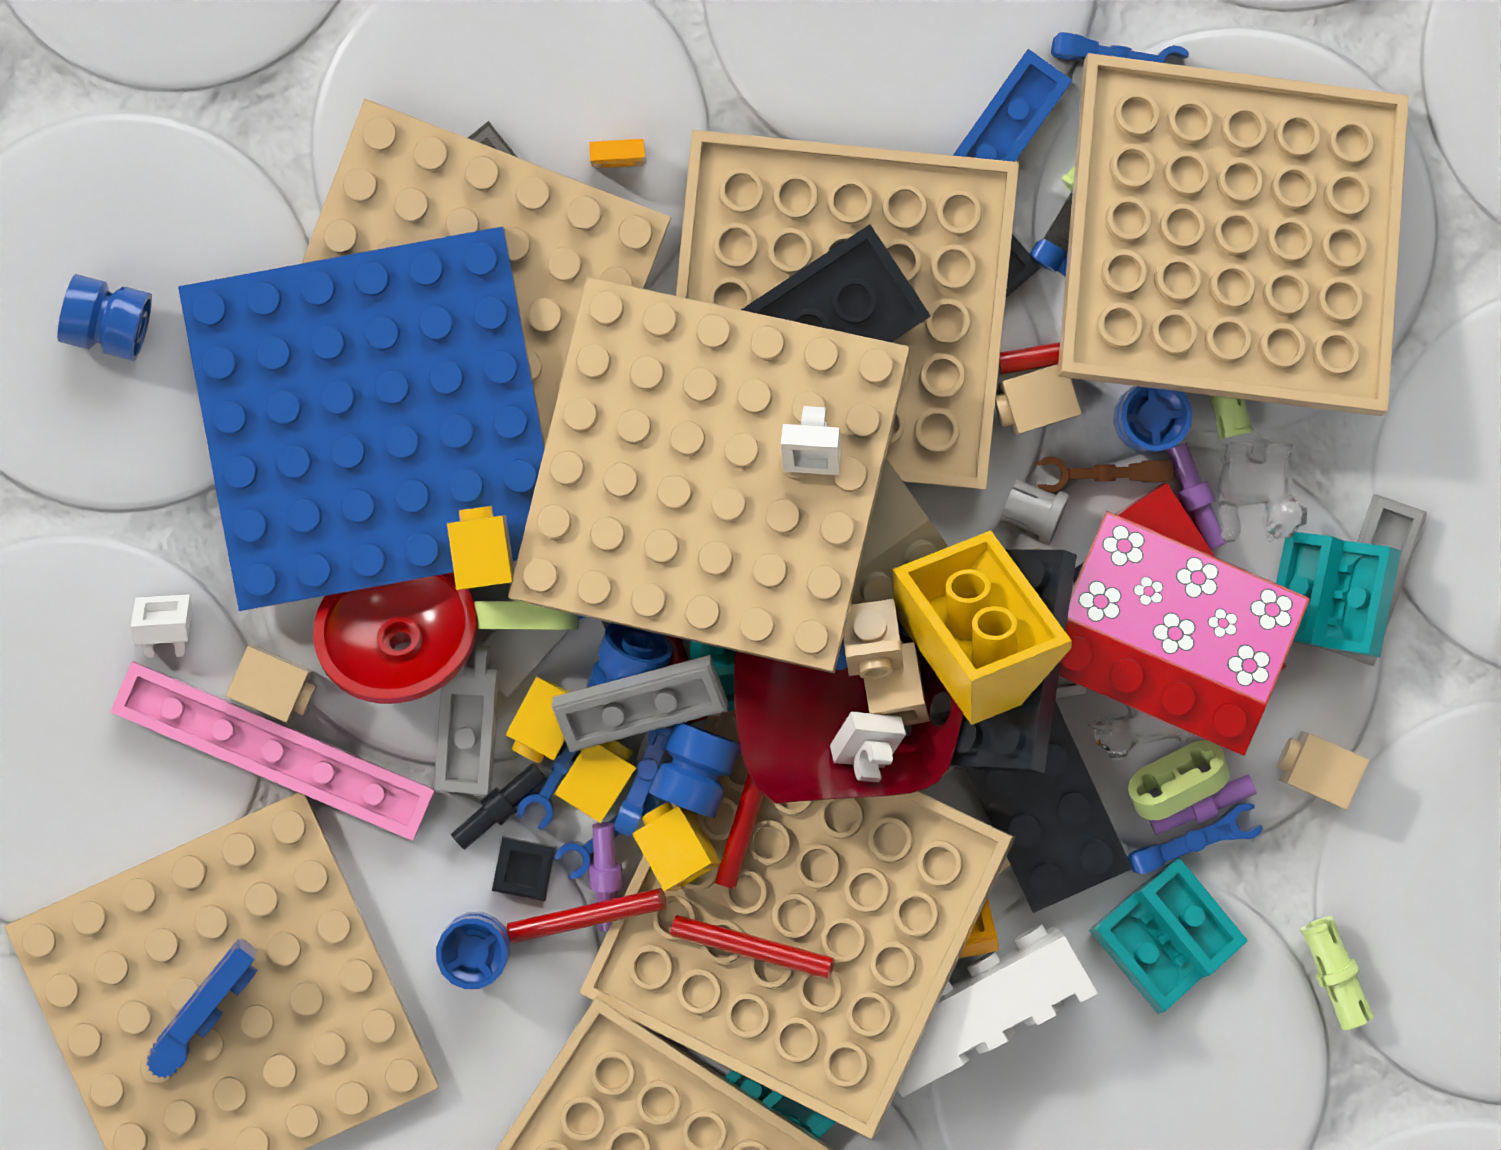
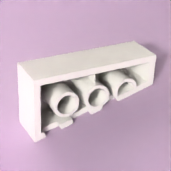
(994, 998)

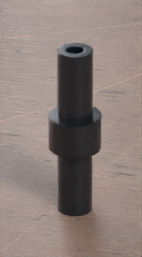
(498, 806)

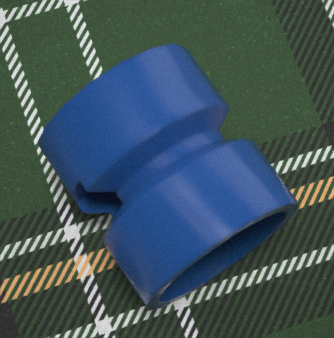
(96, 315)
(1152, 418)
(628, 653)
(695, 769)
(473, 950)

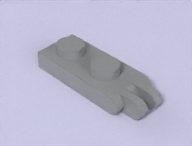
(468, 728)

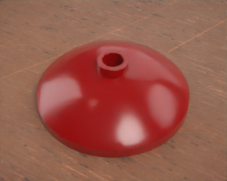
(362, 627)

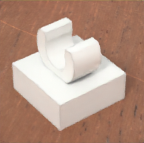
(811, 445)
(161, 621)
(867, 743)

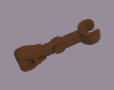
(1146, 471)

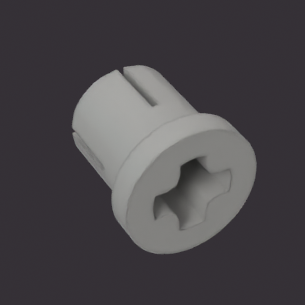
(1034, 510)

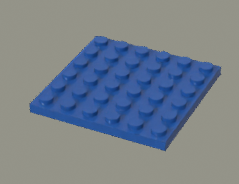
(363, 412)

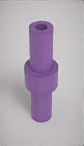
(1196, 495)
(1207, 808)
(605, 872)

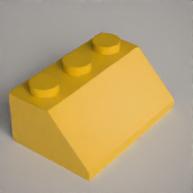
(979, 625)

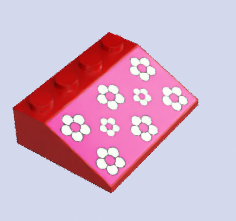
(1178, 632)

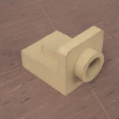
(872, 640)

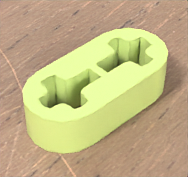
(521, 616)
(1179, 780)

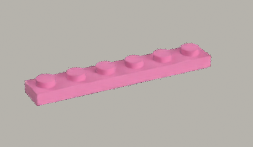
(272, 750)

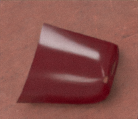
(794, 713)

